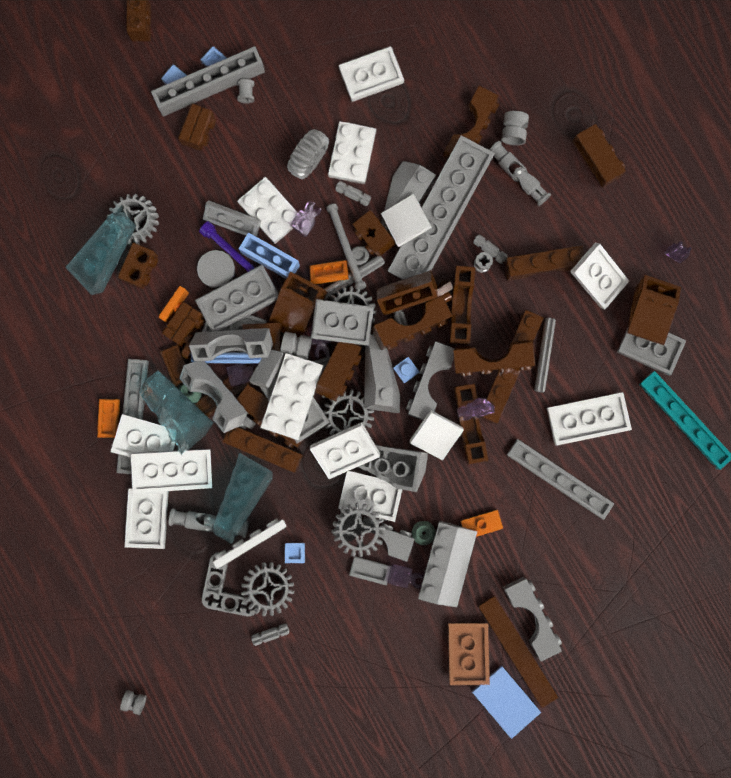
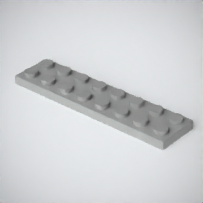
(443, 208)

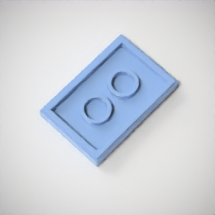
(506, 702)

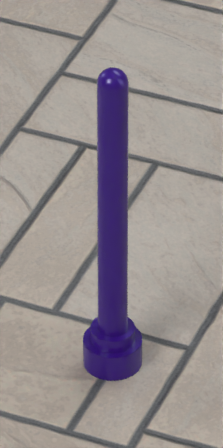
(208, 230)

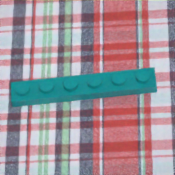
(686, 420)

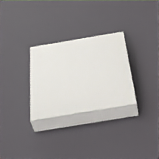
(406, 220)
(436, 435)

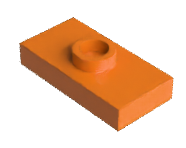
(329, 272)
(173, 304)
(108, 418)
(483, 523)

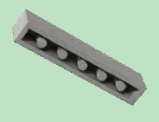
(208, 81)

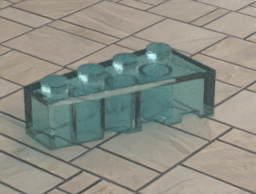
(101, 253)
(175, 411)
(243, 493)

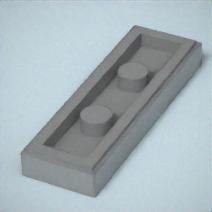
(231, 219)

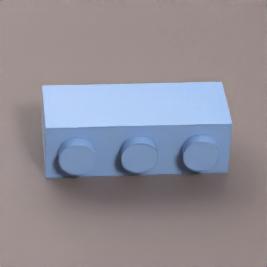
(268, 256)

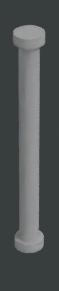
(332, 209)

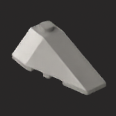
(408, 180)
(380, 382)
(398, 467)

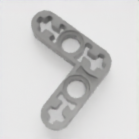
(217, 590)

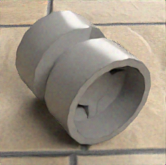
(515, 131)
(296, 345)

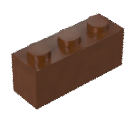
(599, 155)
(407, 292)
(339, 370)

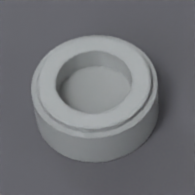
(360, 255)

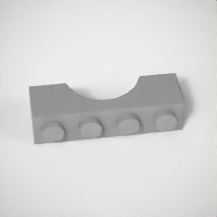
(209, 345)
(439, 359)
(200, 378)
(398, 543)
(543, 640)

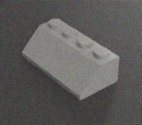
(447, 564)

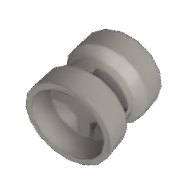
(133, 702)

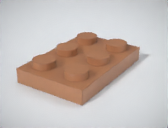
(468, 654)

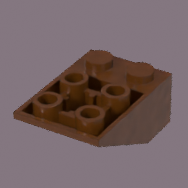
(296, 304)
(653, 309)

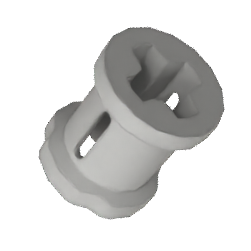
(245, 91)
(487, 259)

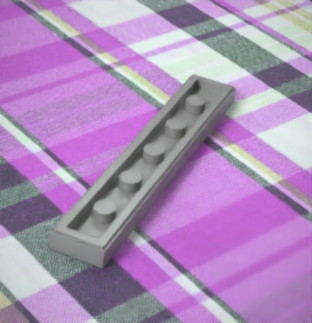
(133, 402)
(560, 479)

